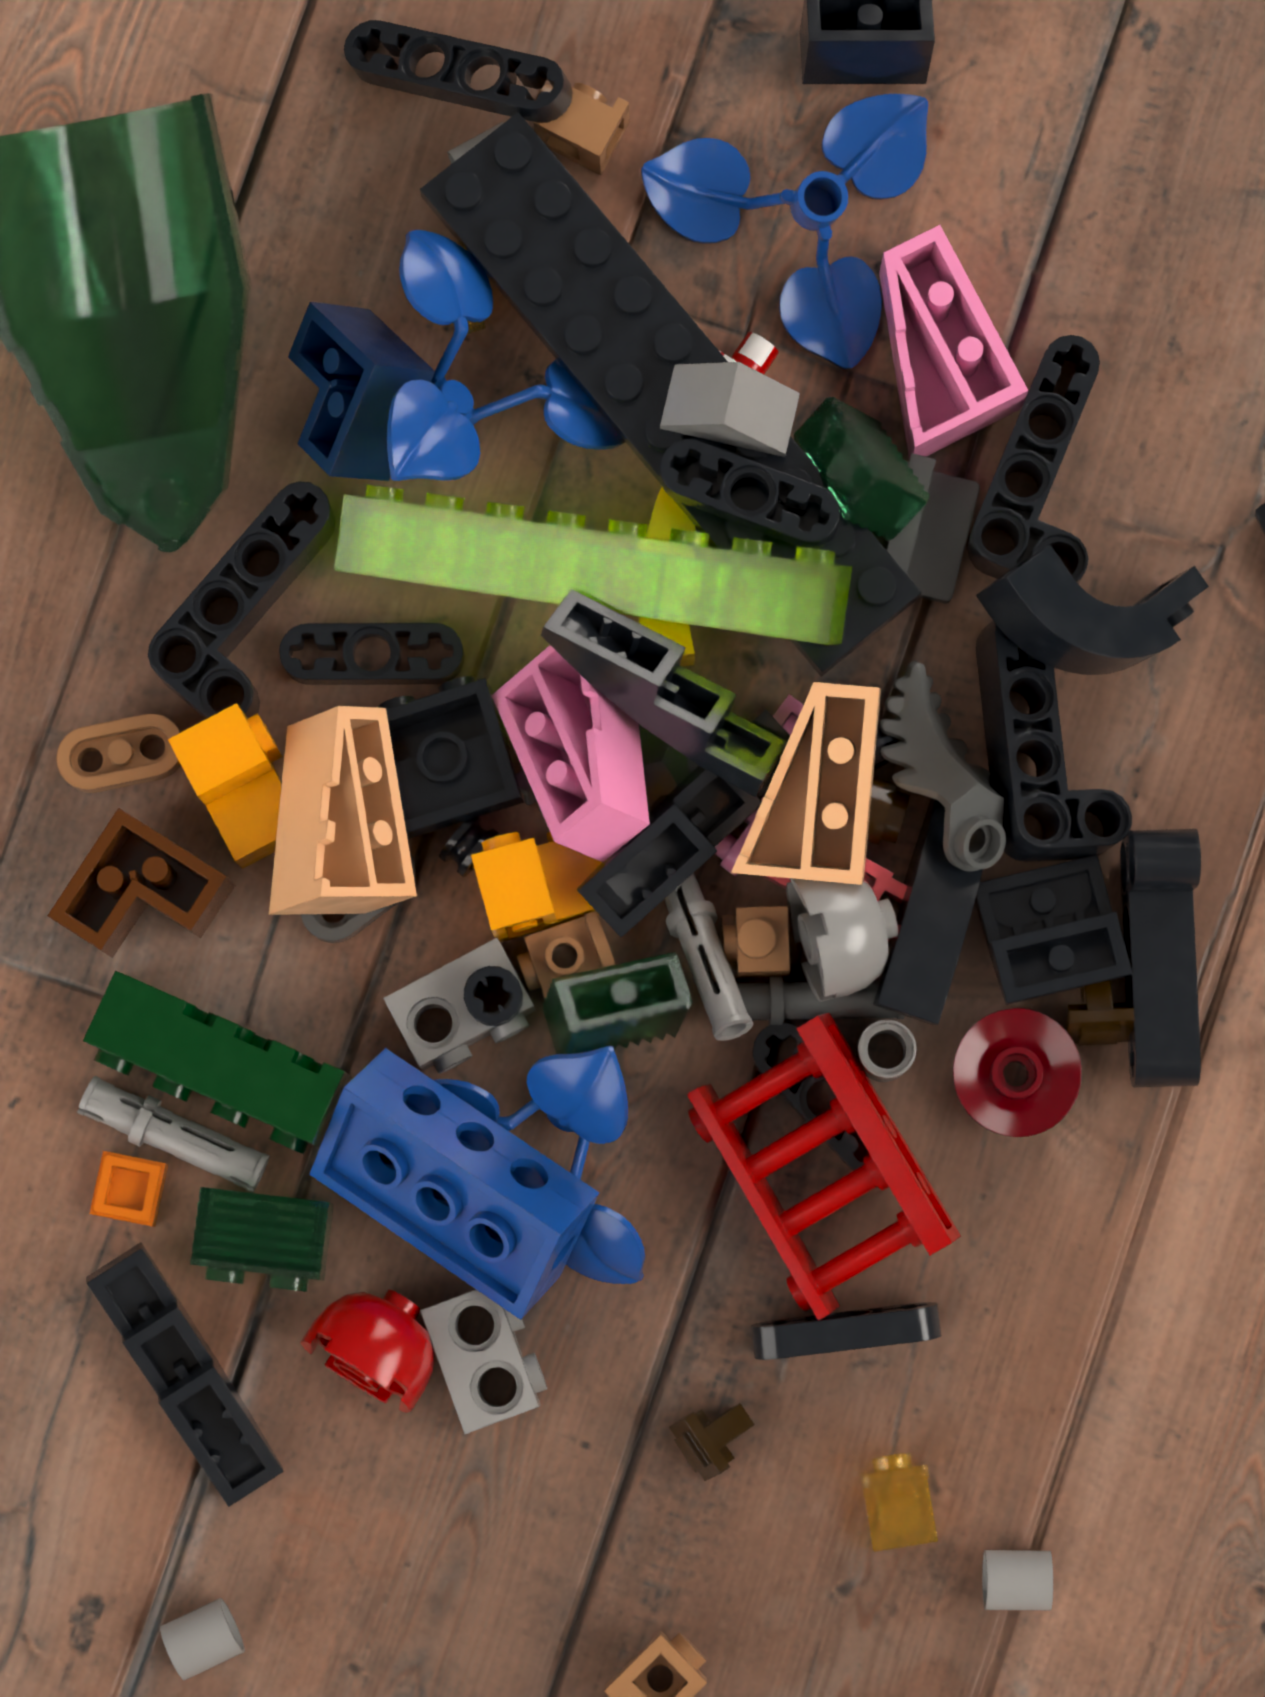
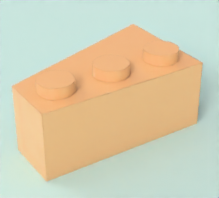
(821, 792)
(340, 818)

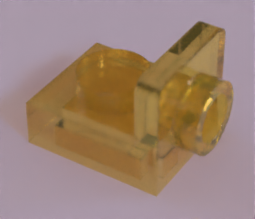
(898, 1503)

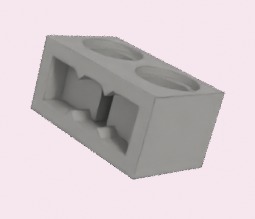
(446, 991)
(466, 1363)

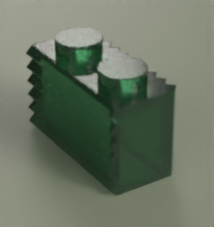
(861, 468)
(617, 1004)
(261, 1236)

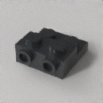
(450, 756)

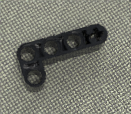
(1041, 461)
(253, 594)
(1040, 738)
(1159, 935)

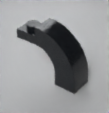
(1074, 632)

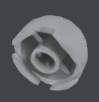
(841, 934)

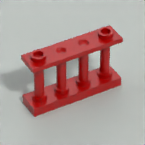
(886, 1166)

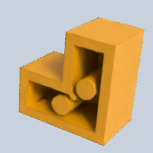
(234, 776)
(530, 885)

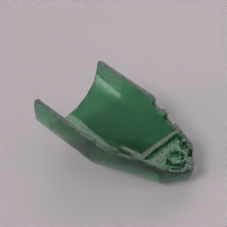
(130, 305)

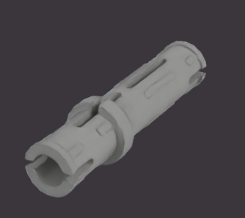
(727, 1008)
(185, 1139)

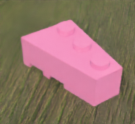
(943, 346)
(576, 755)

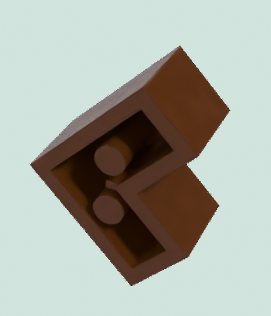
(132, 870)

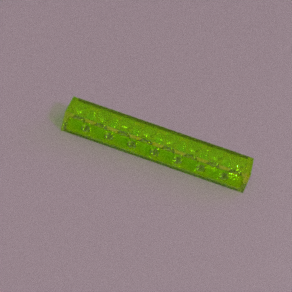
(617, 567)

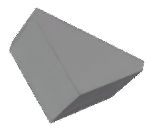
(730, 406)

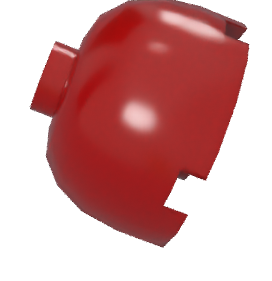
(375, 1345)

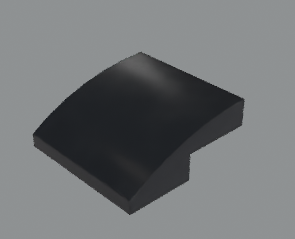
(1051, 930)

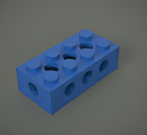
(453, 1183)

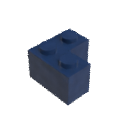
(357, 371)

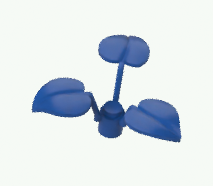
(823, 308)
(435, 420)
(589, 1098)

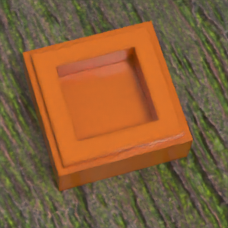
(129, 1188)

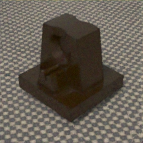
(1098, 1018)
(706, 1441)

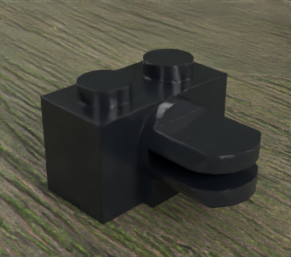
(866, 41)

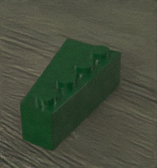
(217, 1060)

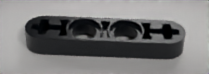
(460, 64)

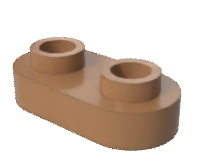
(122, 752)

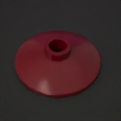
(1043, 1051)

